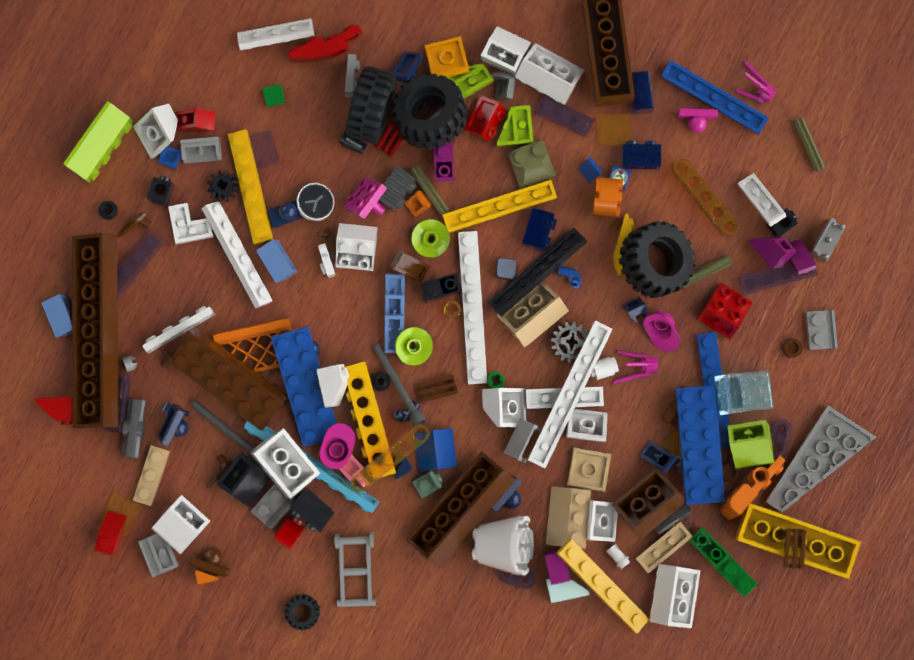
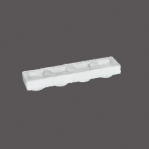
(275, 34)
(171, 332)
(547, 397)

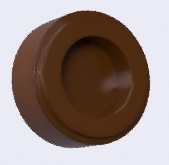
(792, 348)
(730, 473)

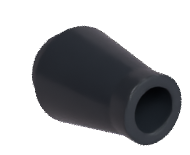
(352, 143)

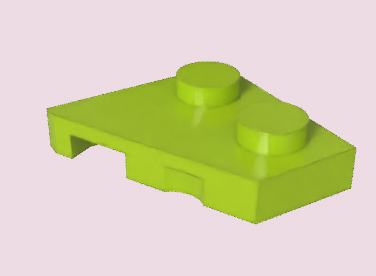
(473, 80)
(517, 127)

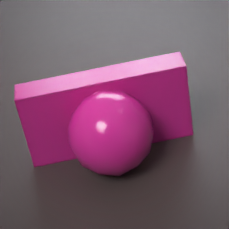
(697, 117)

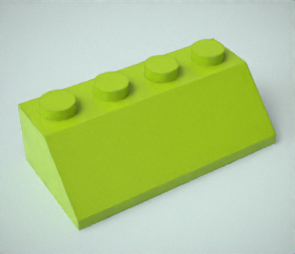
(98, 142)

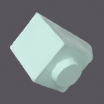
(565, 591)

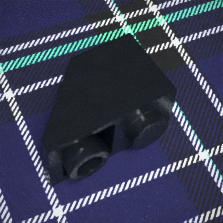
(440, 288)

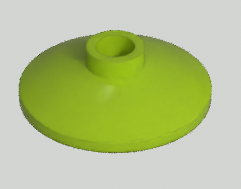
(424, 231)
(422, 348)

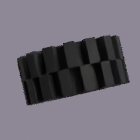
(290, 612)

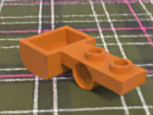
(743, 495)

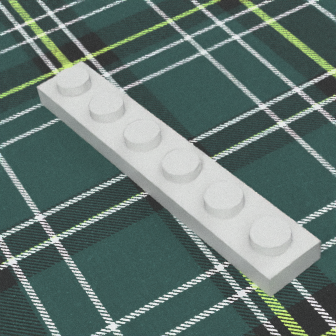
(237, 254)

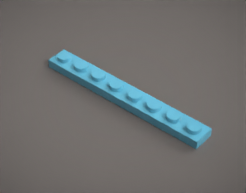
(332, 478)

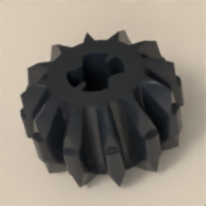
(218, 192)

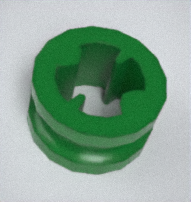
(501, 379)

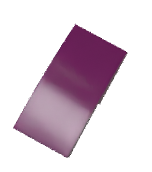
(801, 259)

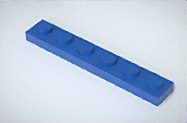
(714, 97)
(711, 368)

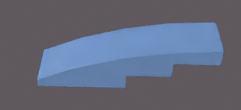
(394, 309)

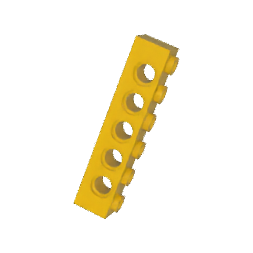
(360, 371)

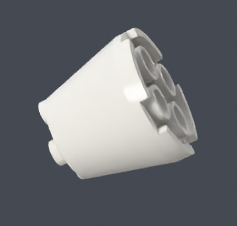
(505, 544)

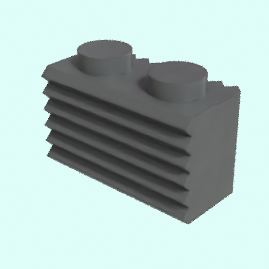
(397, 185)

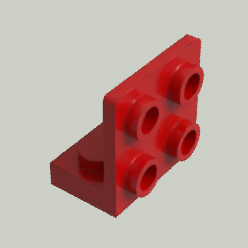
(725, 311)

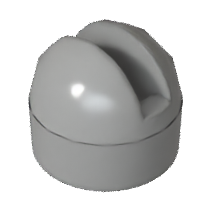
(129, 366)

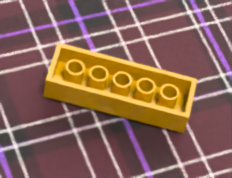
(822, 550)

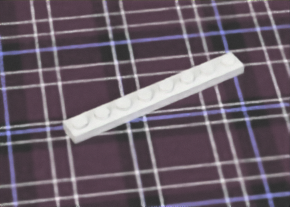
(472, 307)
(570, 394)

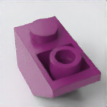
(444, 163)
(774, 250)

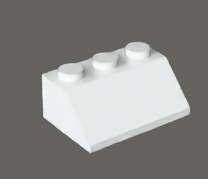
(549, 73)
(285, 463)
(674, 596)

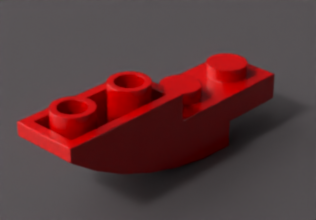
(318, 50)

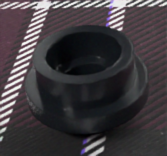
(102, 210)
(380, 387)

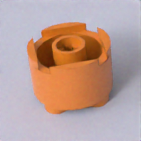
(607, 197)

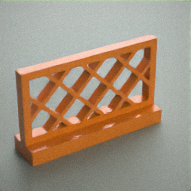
(254, 331)

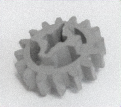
(562, 341)

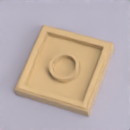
(589, 469)

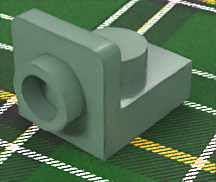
(428, 483)

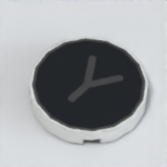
(315, 202)

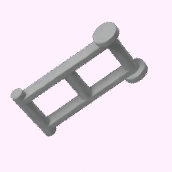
(339, 542)

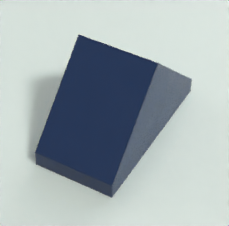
(658, 457)

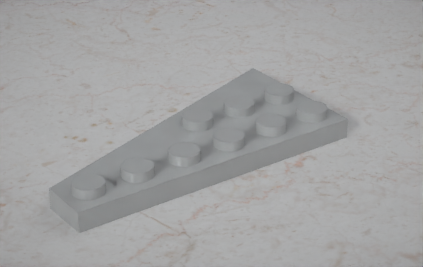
(821, 453)

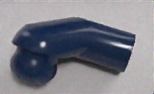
(404, 415)

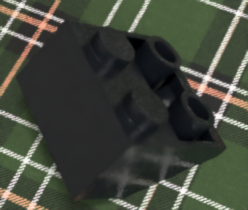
(244, 479)
(311, 509)

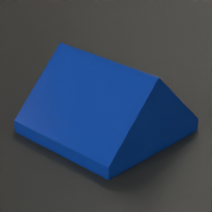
(437, 451)

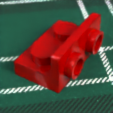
(485, 118)

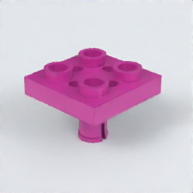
(366, 198)

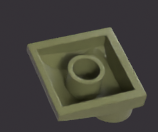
(531, 164)

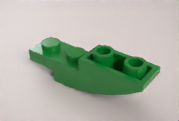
(723, 562)

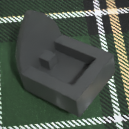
(505, 85)

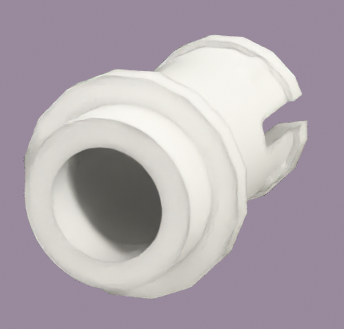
(616, 554)

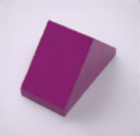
(556, 567)

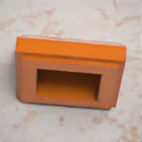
(418, 203)
(205, 577)

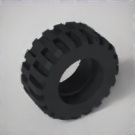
(424, 92)
(370, 104)
(675, 249)

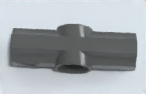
(133, 428)

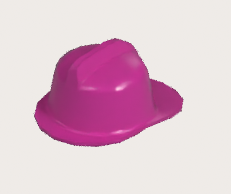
(662, 331)
(337, 446)

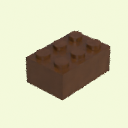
(648, 503)

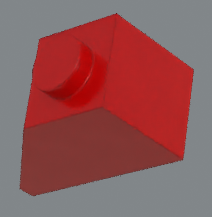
(195, 120)
(58, 408)
(290, 532)
(110, 533)

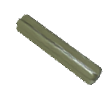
(809, 144)
(429, 190)
(710, 269)

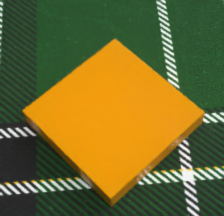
(447, 57)

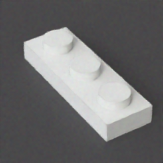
(761, 199)

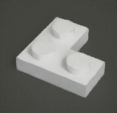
(185, 229)

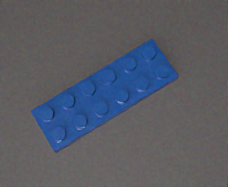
(299, 371)
(700, 445)

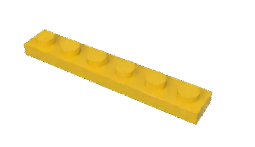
(250, 187)
(499, 206)
(602, 586)

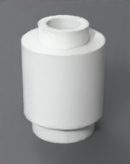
(604, 368)

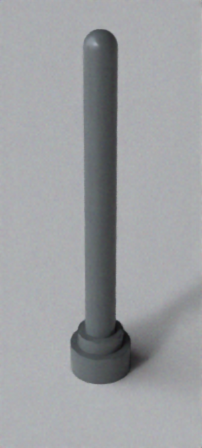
(416, 416)
(223, 427)

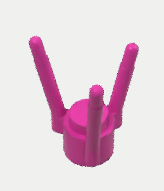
(765, 90)
(648, 365)

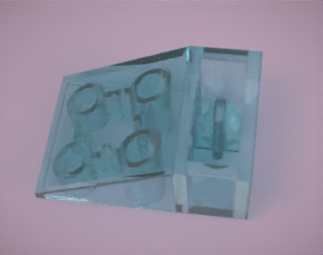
(744, 392)

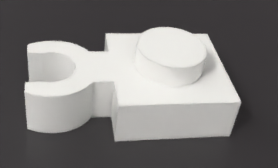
(326, 266)

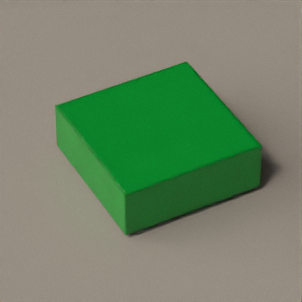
(274, 95)

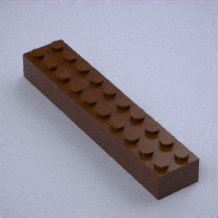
(94, 331)

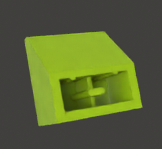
(751, 444)

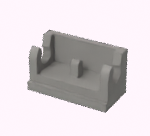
(201, 150)
(827, 239)
(520, 439)

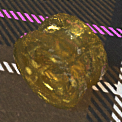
(456, 313)

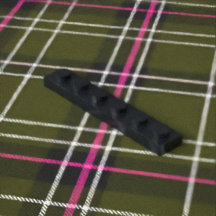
(537, 272)

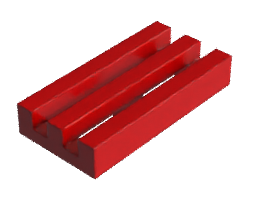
(384, 138)

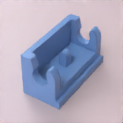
(276, 261)
(59, 313)

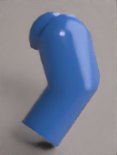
(572, 275)

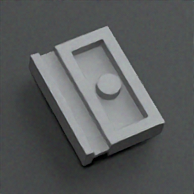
(352, 67)
(821, 330)
(272, 507)
(158, 555)

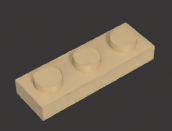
(151, 475)
(663, 547)

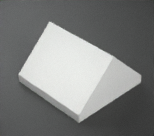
(587, 425)
(602, 521)

